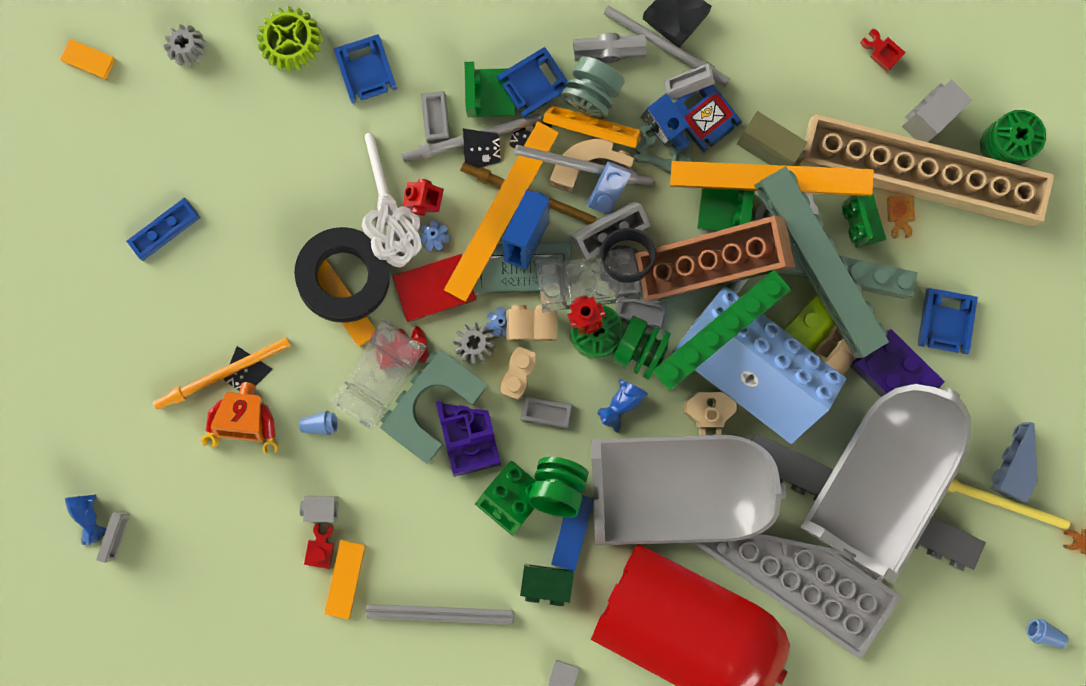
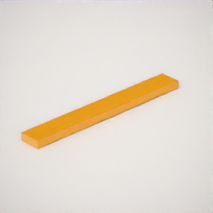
(744, 177)
(499, 215)

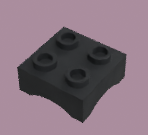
(676, 18)

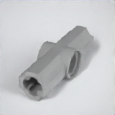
(610, 47)

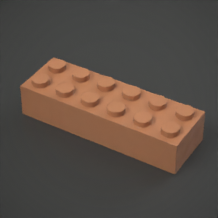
(717, 259)

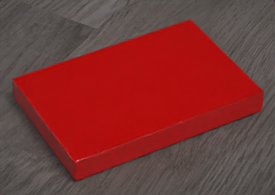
(423, 289)

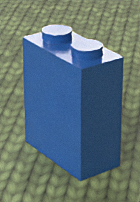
(526, 229)

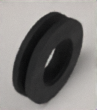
(335, 308)

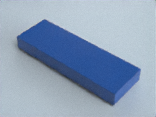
(163, 229)
(572, 536)

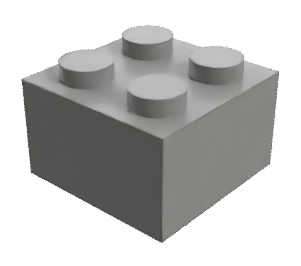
(936, 111)

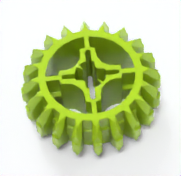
(299, 23)

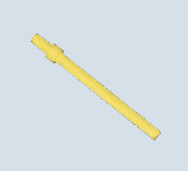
(1008, 504)

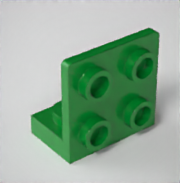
(485, 93)
(724, 208)
(863, 220)
(507, 498)

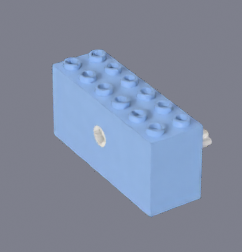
(768, 372)

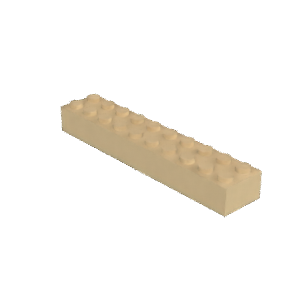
(930, 170)

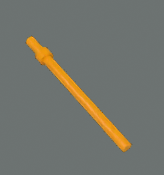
(179, 394)

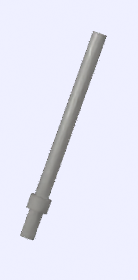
(662, 43)
(426, 150)
(577, 164)

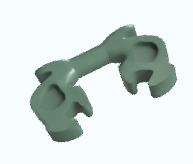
(645, 156)

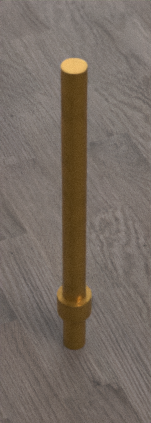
(484, 175)

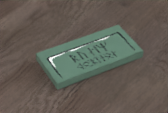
(507, 278)

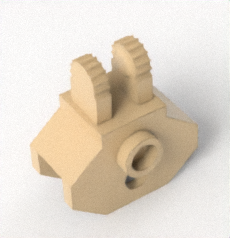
(710, 417)

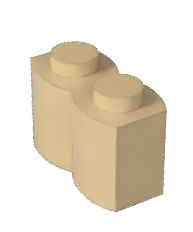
(530, 325)
(835, 351)
(515, 380)

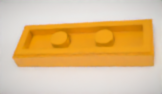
(345, 579)

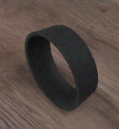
(632, 235)

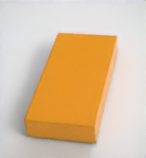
(87, 59)

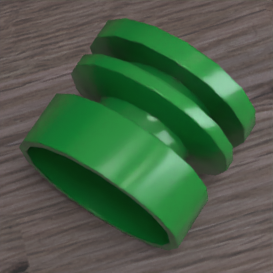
(1001, 143)
(604, 344)
(641, 347)
(558, 487)

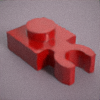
(885, 52)
(320, 551)

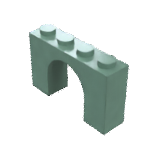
(402, 421)

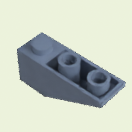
(1019, 469)

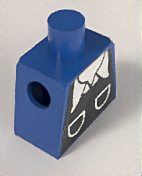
(665, 113)

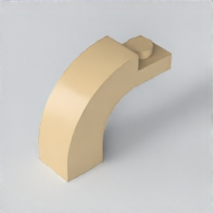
(593, 151)

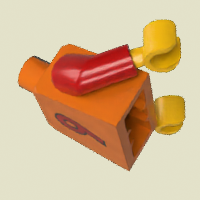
(241, 418)

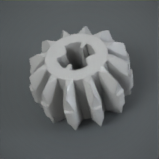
(179, 39)
(466, 341)

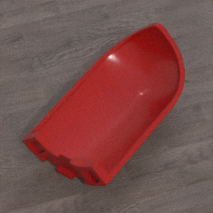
(690, 627)

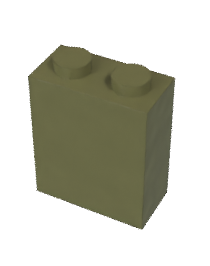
(772, 142)

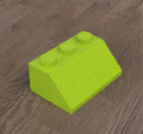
(811, 324)

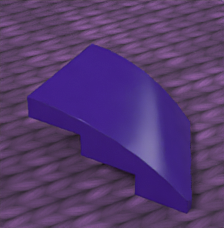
(468, 438)

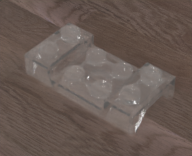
(567, 280)
(378, 375)

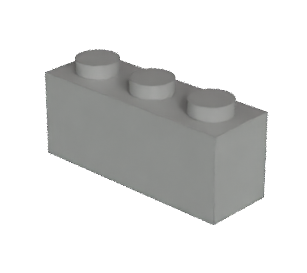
(590, 238)

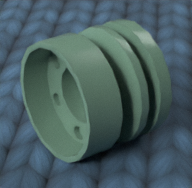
(593, 87)

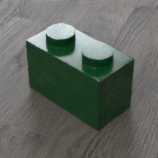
(546, 584)

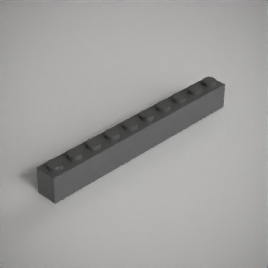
(810, 477)

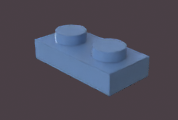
(608, 188)

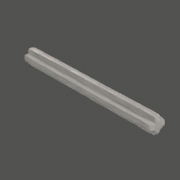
(439, 614)

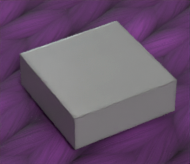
(563, 674)

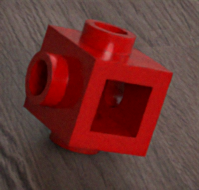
(422, 197)
(590, 323)

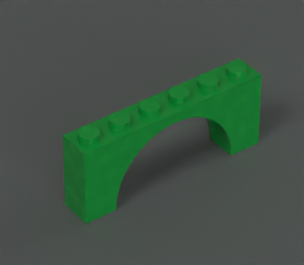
(721, 330)

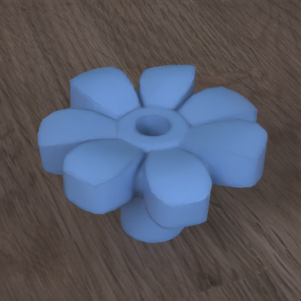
(436, 240)
(495, 325)

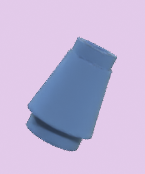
(320, 423)
(1044, 633)

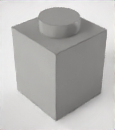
(319, 508)

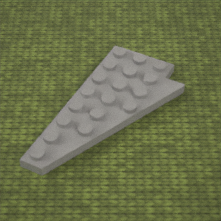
(813, 584)

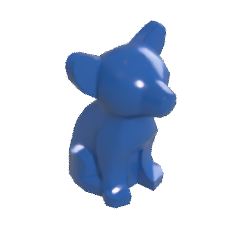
(625, 400)
(83, 513)

